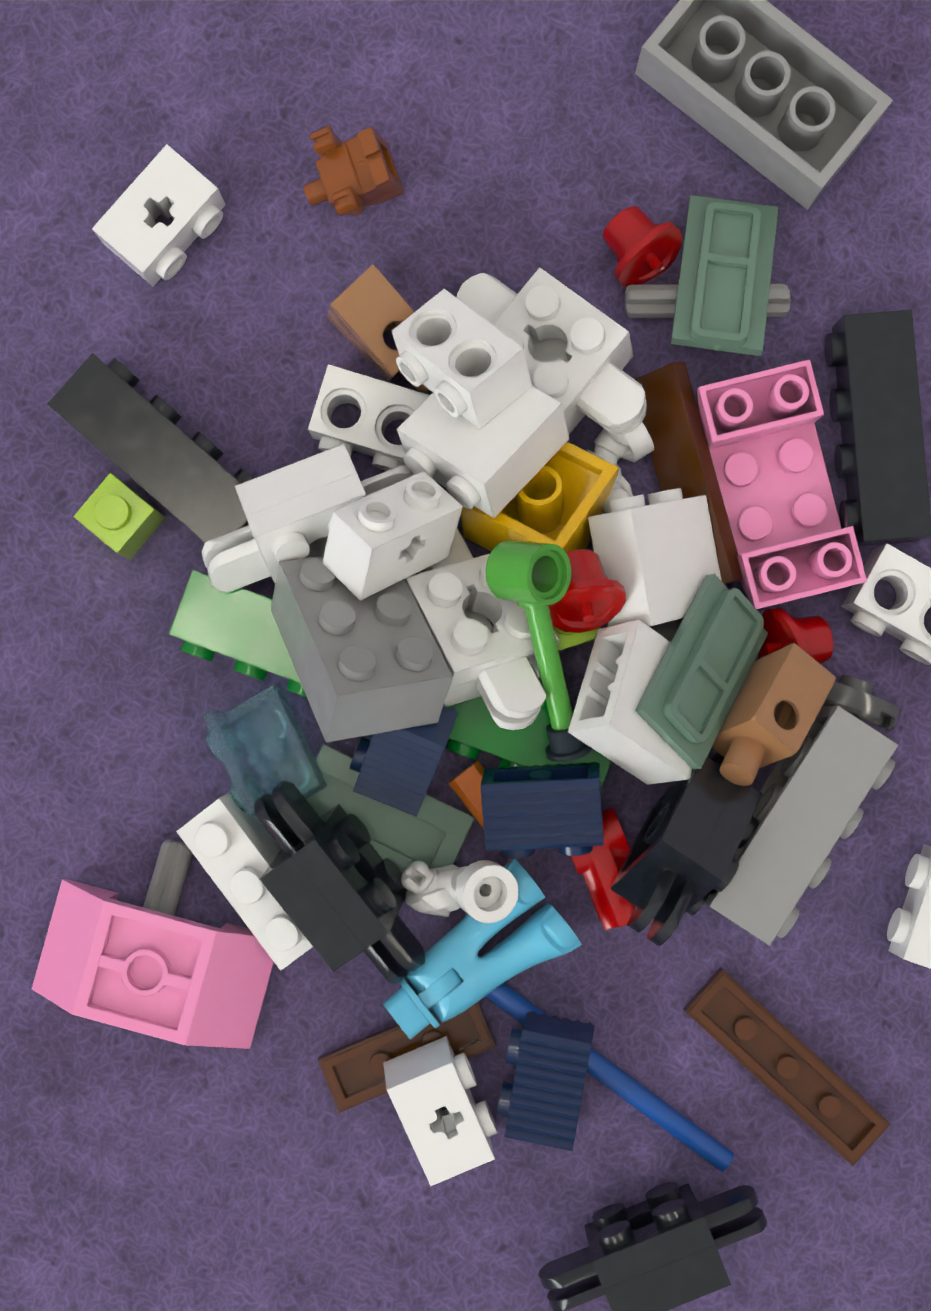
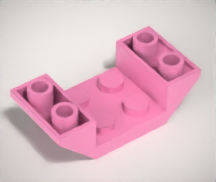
(778, 485)
(152, 970)

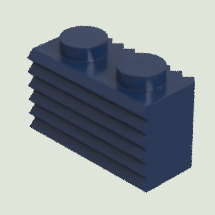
(401, 763)
(542, 809)
(548, 1080)

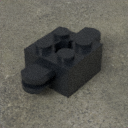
(686, 849)
(336, 884)
(654, 1250)

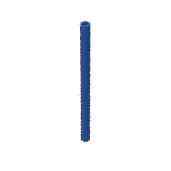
(629, 1089)

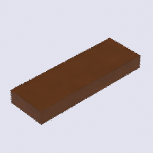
(357, 1069)

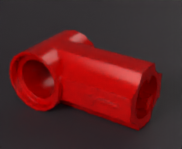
(600, 870)

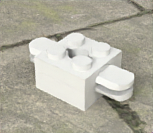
(568, 348)
(289, 516)
(481, 658)

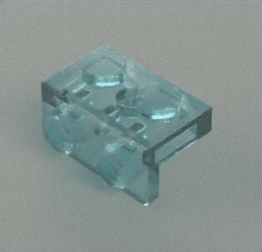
(262, 748)

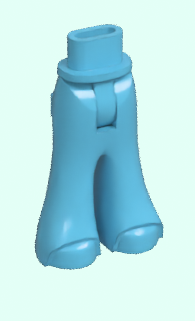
(459, 978)

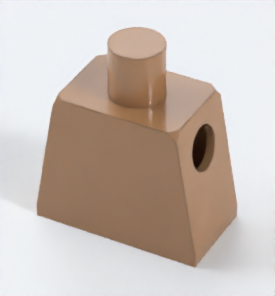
(368, 311)
(772, 712)

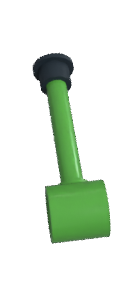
(536, 578)

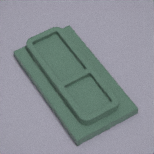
(725, 276)
(703, 670)
(396, 835)

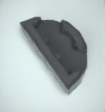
(857, 699)

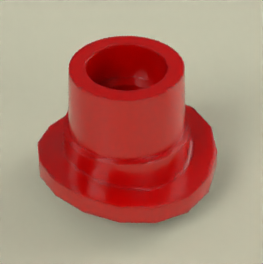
(641, 246)
(590, 596)
(809, 633)

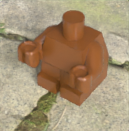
(352, 171)

